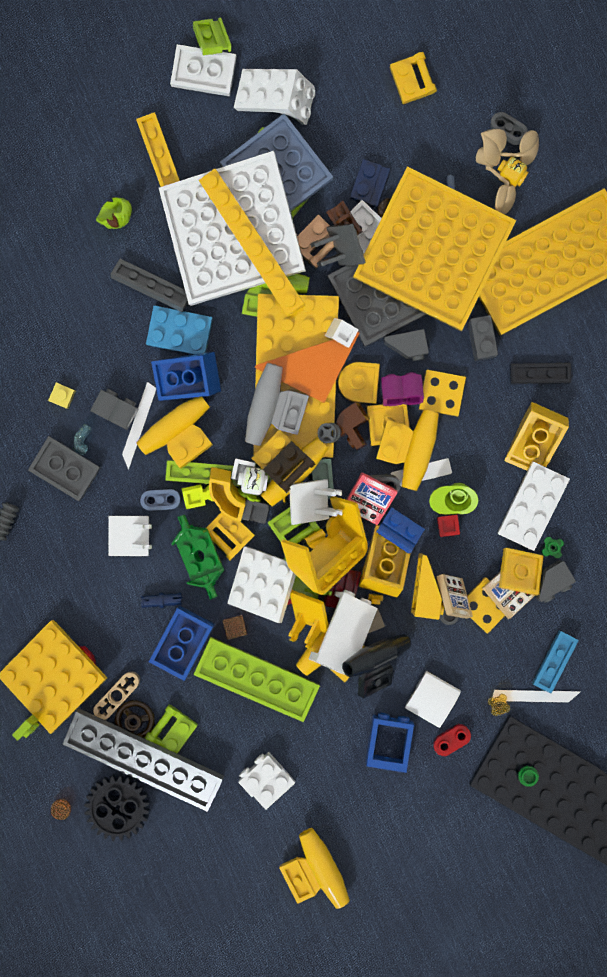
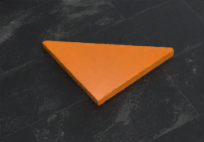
(313, 368)

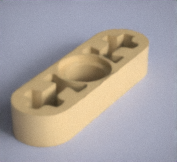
(122, 681)

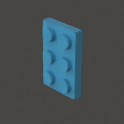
(179, 331)

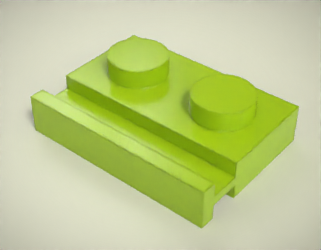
(211, 36)

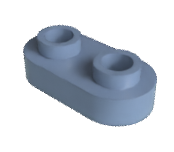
(161, 499)

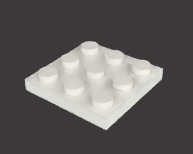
(262, 584)

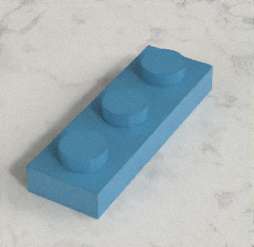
(555, 661)

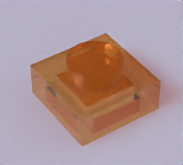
(235, 627)

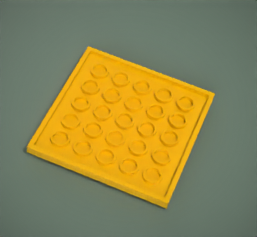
(434, 248)

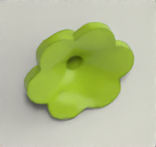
(250, 497)

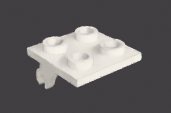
(310, 502)
(129, 536)

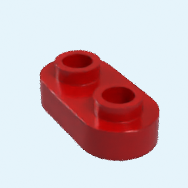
(451, 738)

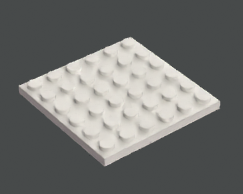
(205, 246)

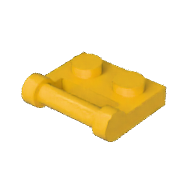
(406, 80)
(234, 530)

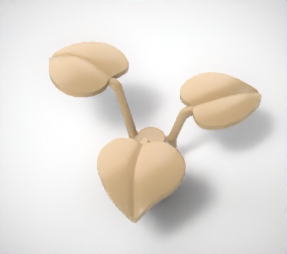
(490, 155)

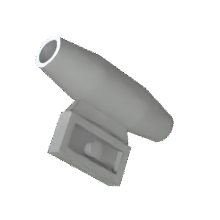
(273, 407)

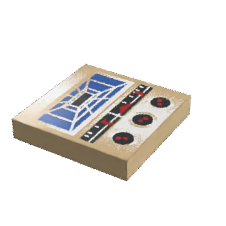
(454, 596)
(506, 600)

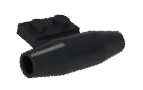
(374, 663)

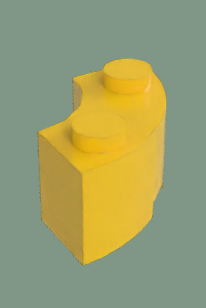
(226, 494)

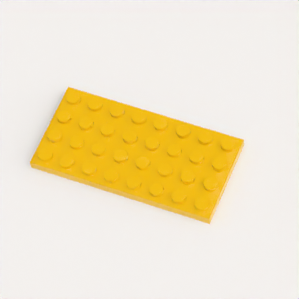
(548, 264)
(284, 335)

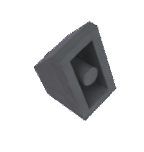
(409, 344)

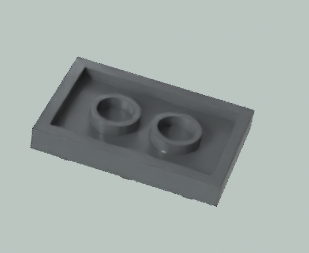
(64, 468)

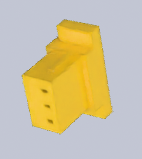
(375, 598)

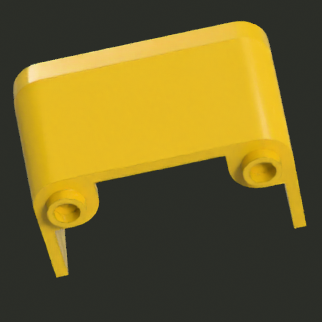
(335, 554)

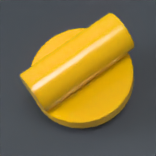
(315, 538)

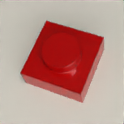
(448, 525)

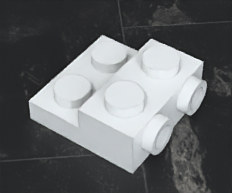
(266, 780)

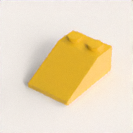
(537, 437)
(384, 566)
(426, 595)

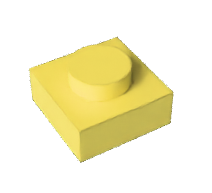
(62, 395)

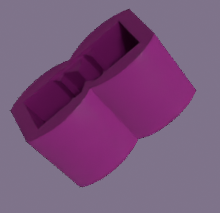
(402, 389)

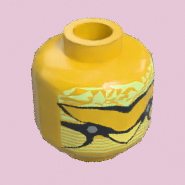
(513, 171)

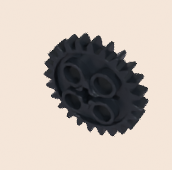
(106, 821)

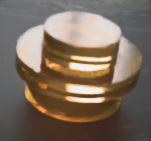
(60, 809)

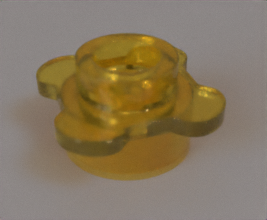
(499, 710)

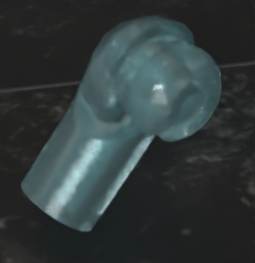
(79, 445)

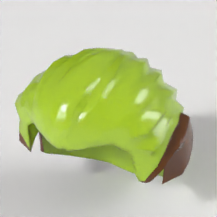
(115, 213)

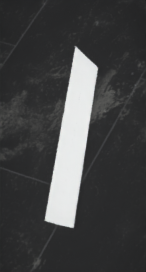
(138, 423)
(537, 696)

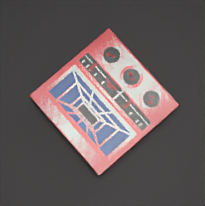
(372, 497)

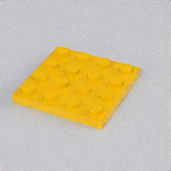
(52, 676)

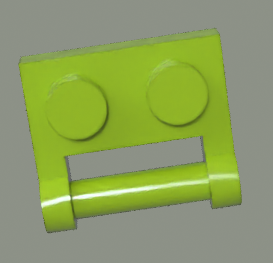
(282, 526)
(177, 734)

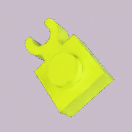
(195, 496)

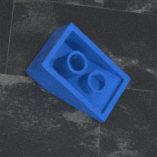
(186, 376)

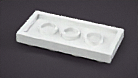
(533, 505)

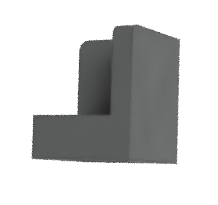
(255, 511)

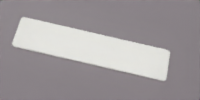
(434, 470)

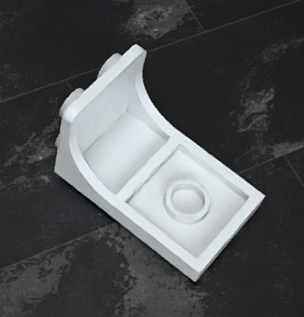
(275, 91)

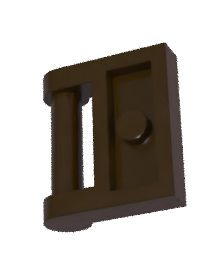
(285, 463)

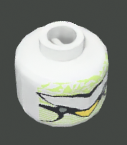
(253, 481)

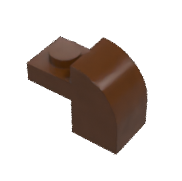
(349, 421)

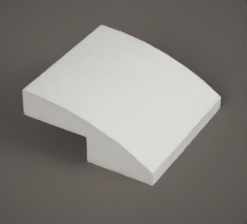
(433, 699)

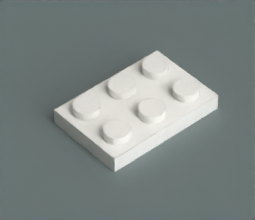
(203, 73)

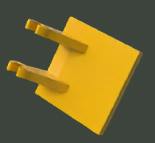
(309, 612)

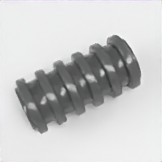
(7, 515)

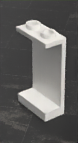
(345, 632)

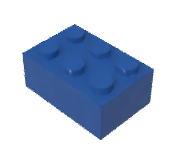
(181, 643)

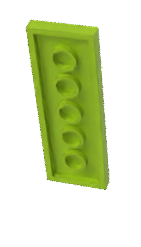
(256, 679)

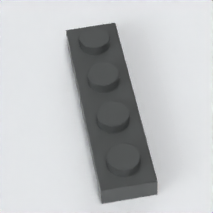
(150, 285)

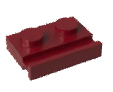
(347, 582)

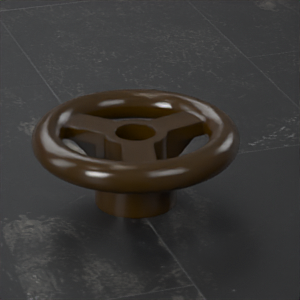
(124, 708)

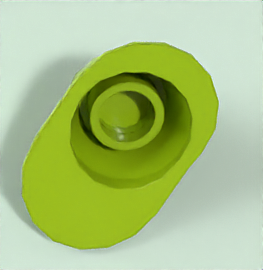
(454, 499)

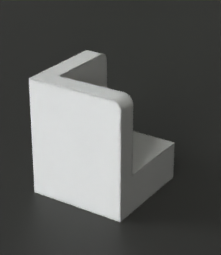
(341, 332)
(239, 467)

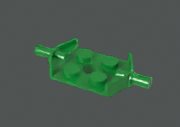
(201, 572)

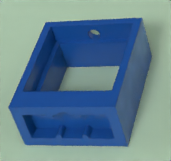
(387, 762)

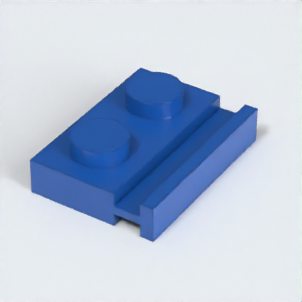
(400, 530)

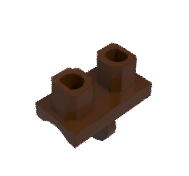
(341, 215)

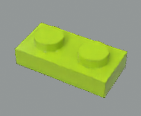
(26, 728)

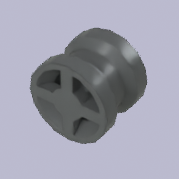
(325, 432)

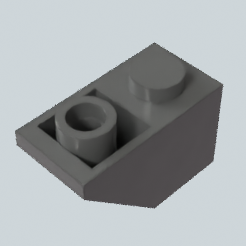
(553, 580)

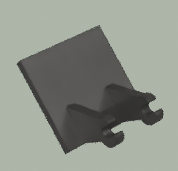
(345, 243)

